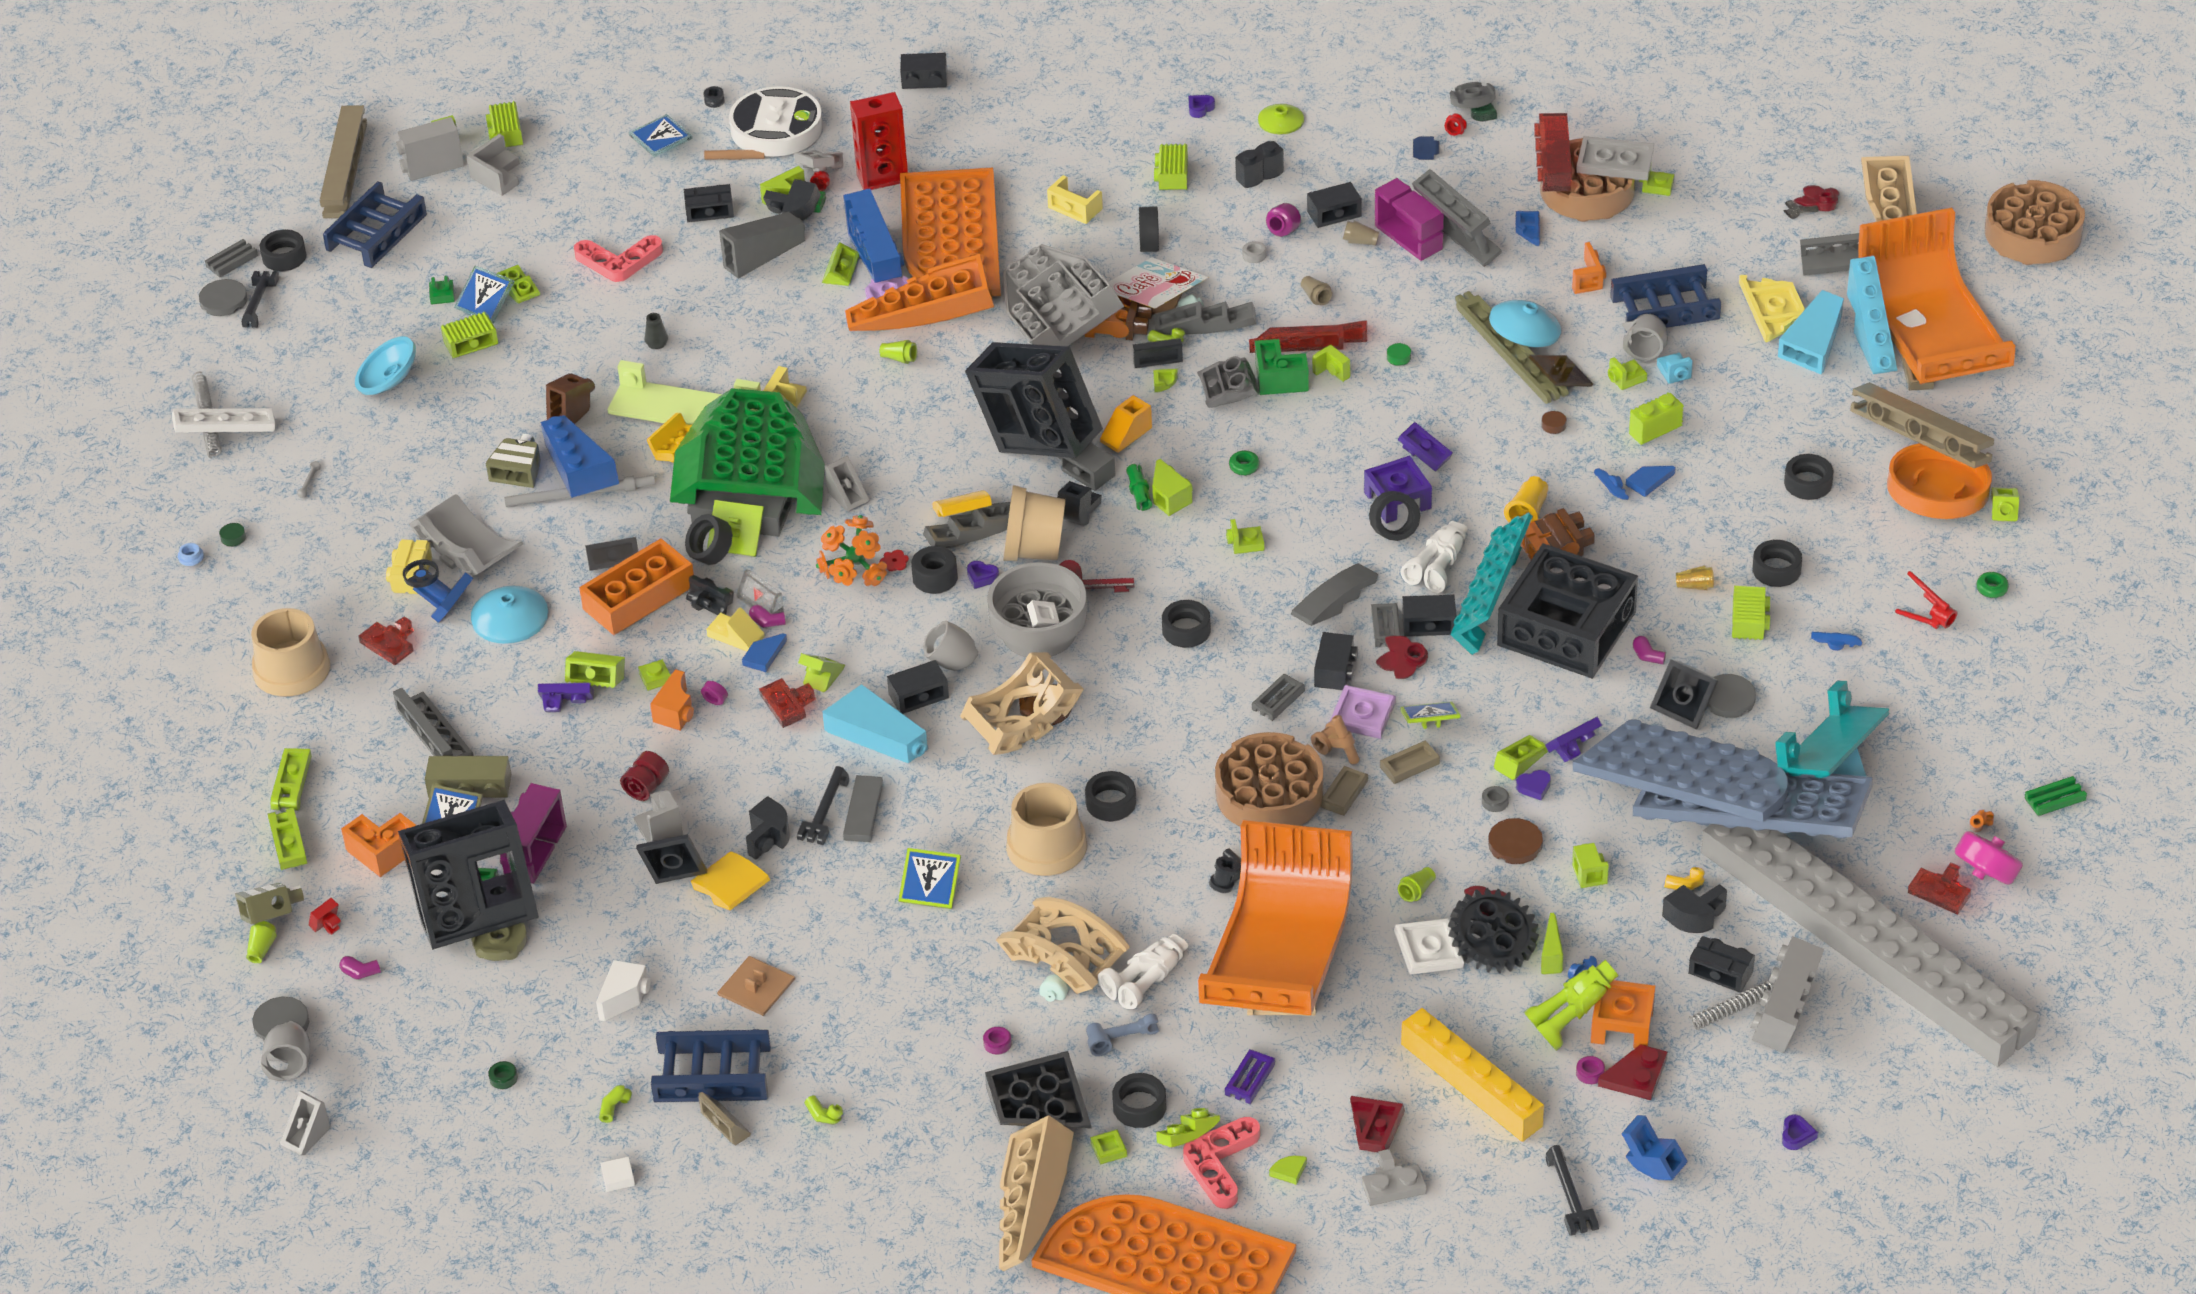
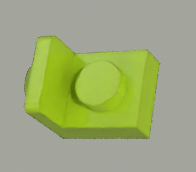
(1658, 183)
(1333, 361)
(1626, 374)
(2004, 504)
(1244, 539)

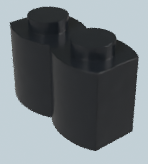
(1259, 164)

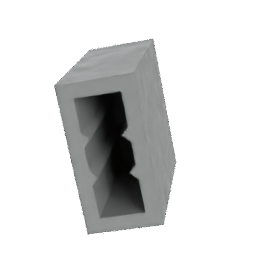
(430, 149)

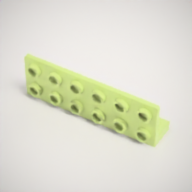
(660, 402)

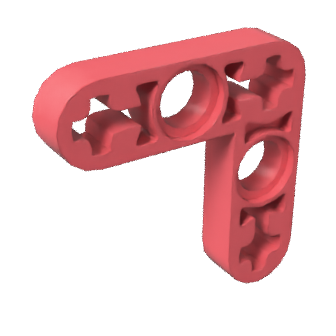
(618, 267)
(1212, 1154)

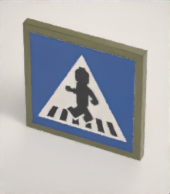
(449, 801)

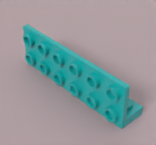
(1488, 582)
(1833, 739)

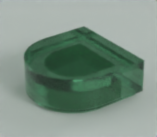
(1484, 113)

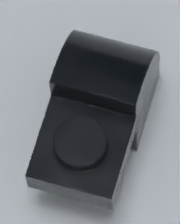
(800, 201)
(1079, 502)
(769, 827)
(1691, 912)

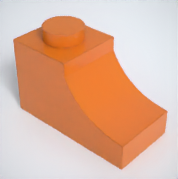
(672, 704)

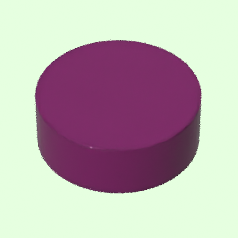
(714, 693)
(997, 1040)
(1589, 1069)

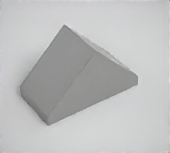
(845, 484)
(305, 1124)

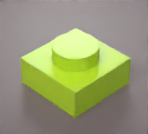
(654, 674)

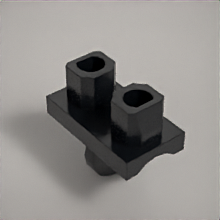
(706, 595)

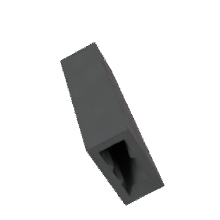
(759, 241)
(774, 514)

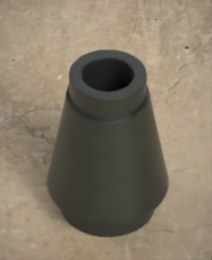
(655, 332)

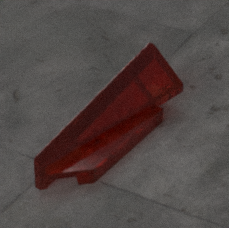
(1314, 337)

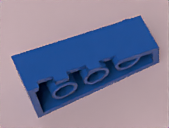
(872, 236)
(577, 457)

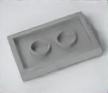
(1615, 158)

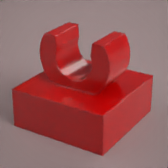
(325, 917)

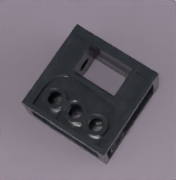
(1027, 401)
(1565, 618)
(454, 848)

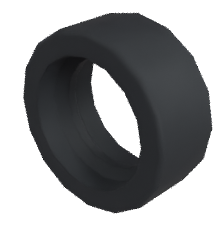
(1149, 229)
(280, 239)
(1808, 489)
(1412, 520)
(720, 544)
(1777, 576)
(1186, 637)
(1110, 781)
(1139, 1116)

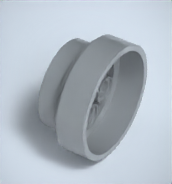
(1038, 582)

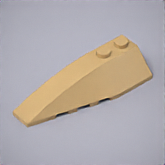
(1889, 186)
(1031, 1186)

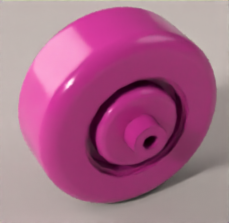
(1988, 857)

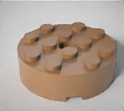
(1590, 195)
(2034, 222)
(1269, 780)

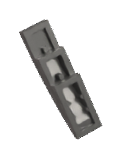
(1200, 320)
(969, 527)
(1335, 592)

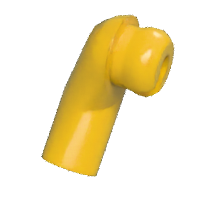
(1691, 881)

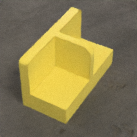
(780, 383)

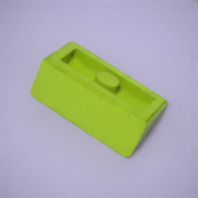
(841, 265)

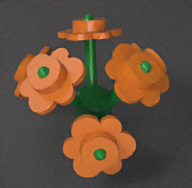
(862, 548)

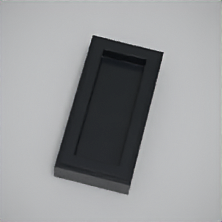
(1157, 353)

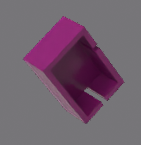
(1408, 219)
(538, 817)

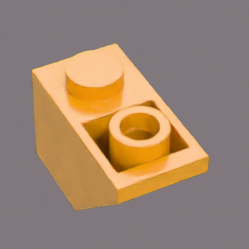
(1127, 424)

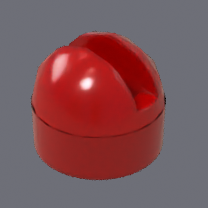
(821, 179)

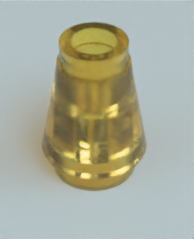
(1696, 578)

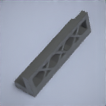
(1826, 257)
(424, 729)

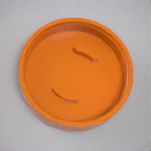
(1937, 484)

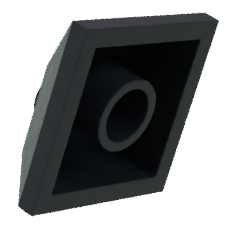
(1684, 693)
(671, 859)

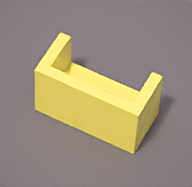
(1072, 204)

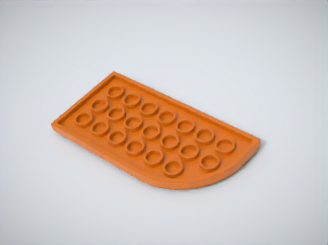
(949, 219)
(1160, 1249)

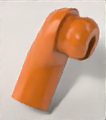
(1981, 818)

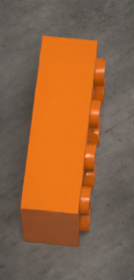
(636, 586)

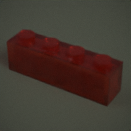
(1554, 152)

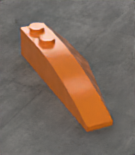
(940, 295)

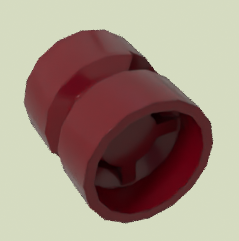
(644, 775)

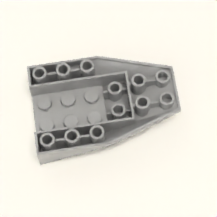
(1056, 296)

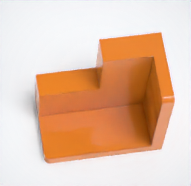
(376, 846)

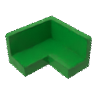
(1280, 372)

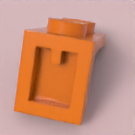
(1590, 277)

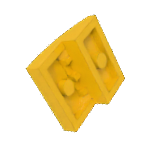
(962, 503)
(730, 880)

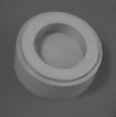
(1254, 252)

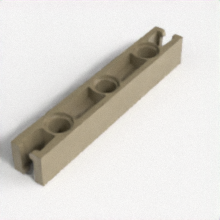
(343, 161)
(1922, 425)

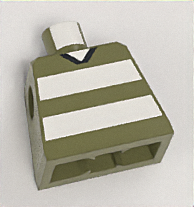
(515, 462)
(256, 904)

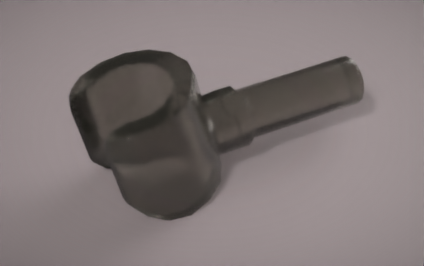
(1795, 210)

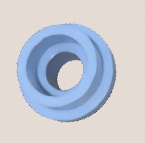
(190, 554)

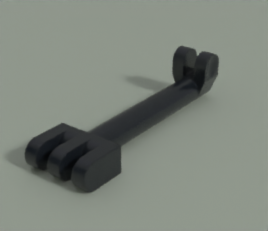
(261, 283)
(838, 777)
(1556, 1157)

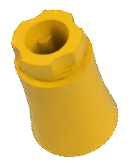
(1527, 499)

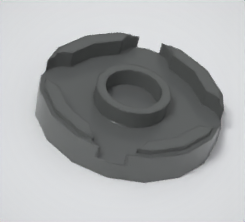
(1472, 95)
(222, 297)
(1732, 696)
(277, 1012)

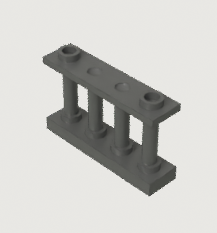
(1461, 218)

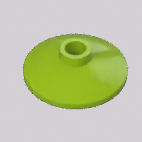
(1280, 119)

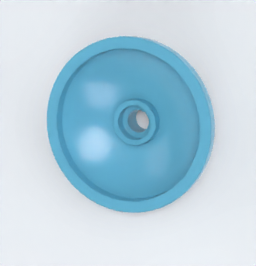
(1525, 323)
(386, 366)
(509, 614)

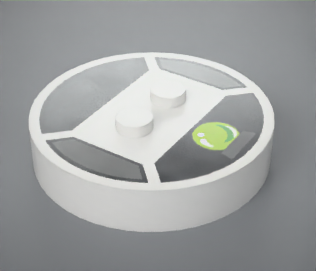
(776, 121)

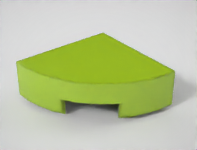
(1164, 379)
(1288, 1168)

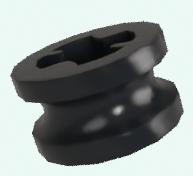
(713, 96)

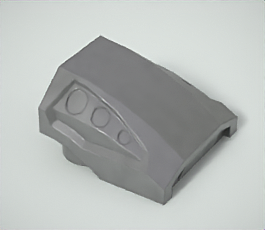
(1228, 382)

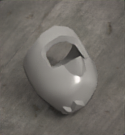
(1645, 337)
(954, 651)
(286, 1044)

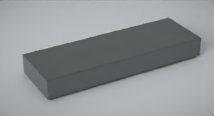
(863, 808)

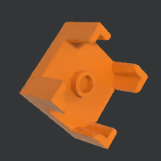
(1625, 1009)

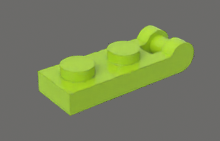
(290, 778)
(287, 839)

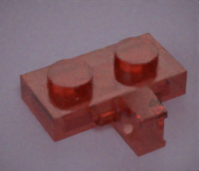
(389, 642)
(787, 703)
(1941, 889)

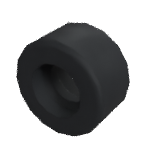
(934, 569)

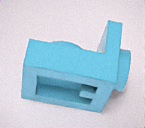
(1675, 367)

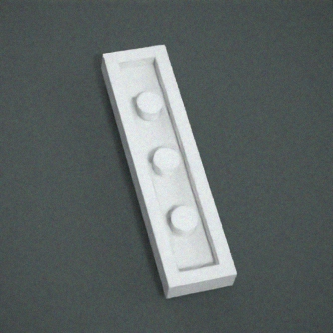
(223, 420)

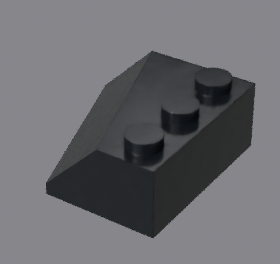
(1035, 1090)

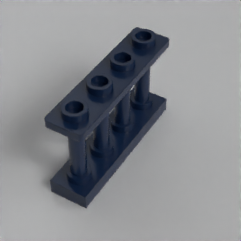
(381, 240)
(1667, 282)
(718, 1086)

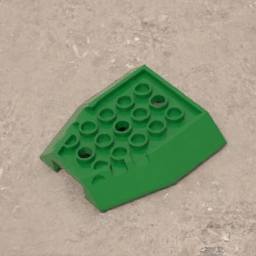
(718, 451)

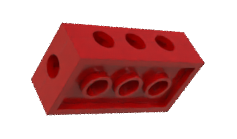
(873, 166)

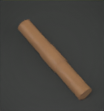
(737, 154)

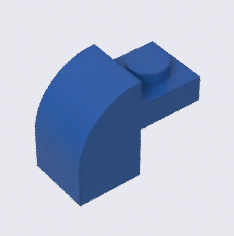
(1652, 1155)

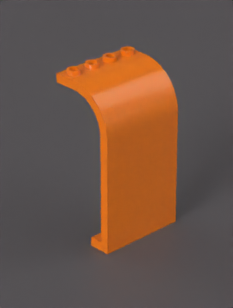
(1922, 274)
(1283, 919)

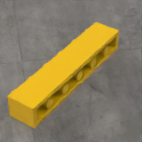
(1472, 1074)

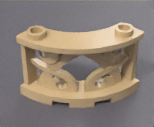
(1025, 682)
(1050, 913)

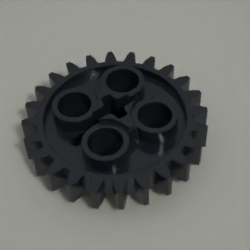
(1493, 930)

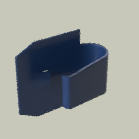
(1425, 148)

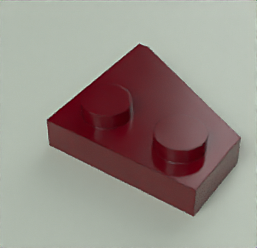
(1636, 1072)
(1375, 1122)

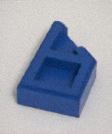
(1528, 226)
(1649, 478)
(763, 652)

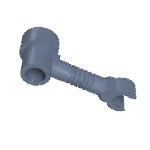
(1099, 1038)

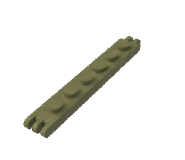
(1477, 313)

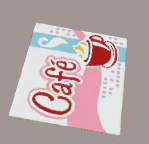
(1154, 282)

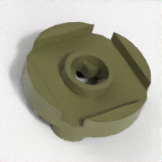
(504, 948)

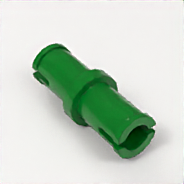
(1139, 487)

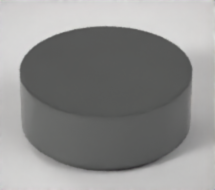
(1495, 799)

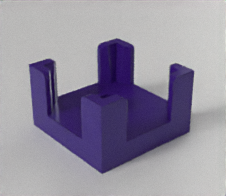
(1399, 476)

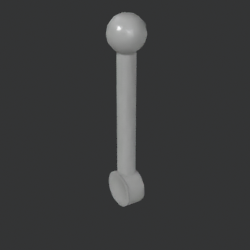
(314, 466)

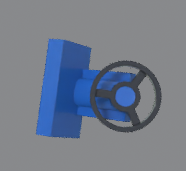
(433, 589)

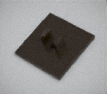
(1560, 370)

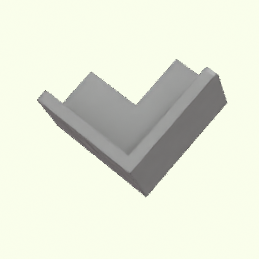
(492, 164)
(662, 820)

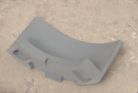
(461, 537)

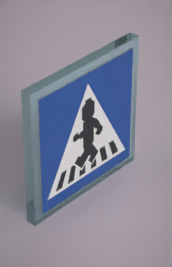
(660, 135)
(484, 292)

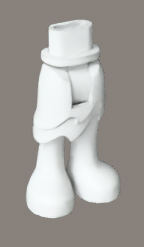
(1445, 546)
(1149, 965)

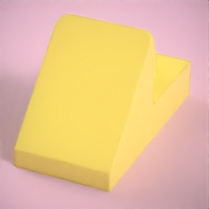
(735, 630)

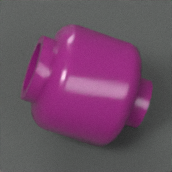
(1283, 219)

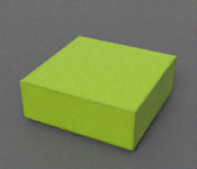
(1108, 1146)

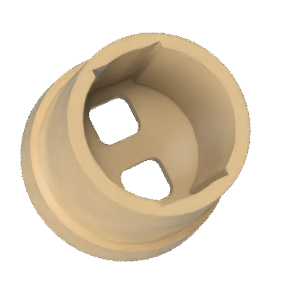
(1033, 526)
(288, 653)
(1045, 830)

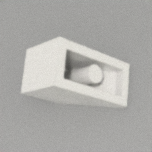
(622, 989)

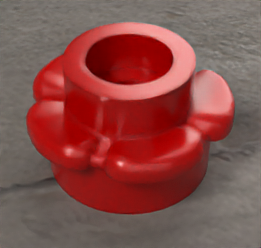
(1452, 128)

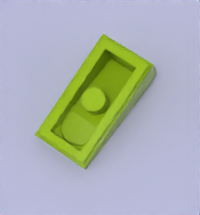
(1519, 756)
(1552, 949)

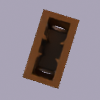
(569, 397)

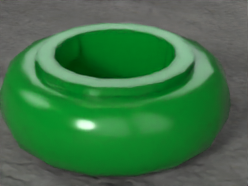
(1244, 456)
(1992, 578)

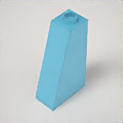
(1813, 333)
(875, 725)

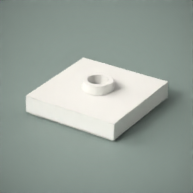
(1427, 946)

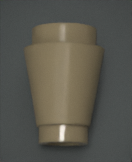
(1360, 234)
(1317, 291)

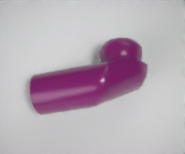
(765, 618)
(1645, 651)
(357, 969)

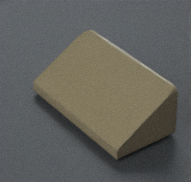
(722, 1119)

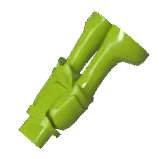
(1581, 994)

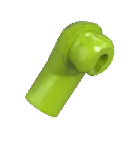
(1157, 336)
(608, 1103)
(824, 1115)

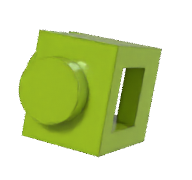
(1589, 866)

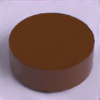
(1553, 422)

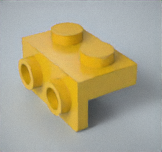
(668, 437)

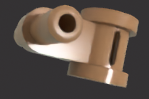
(1335, 736)

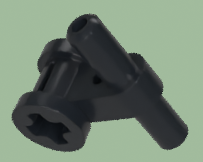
(1227, 871)

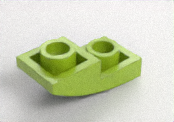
(523, 287)
(1191, 1128)

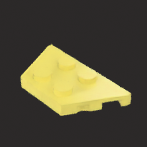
(1772, 305)

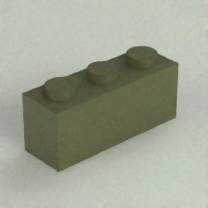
(470, 773)

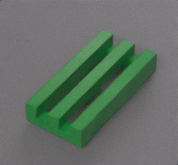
(2052, 793)

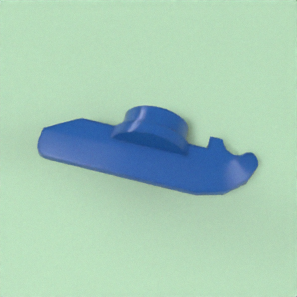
(1612, 482)
(1836, 640)
(1577, 968)

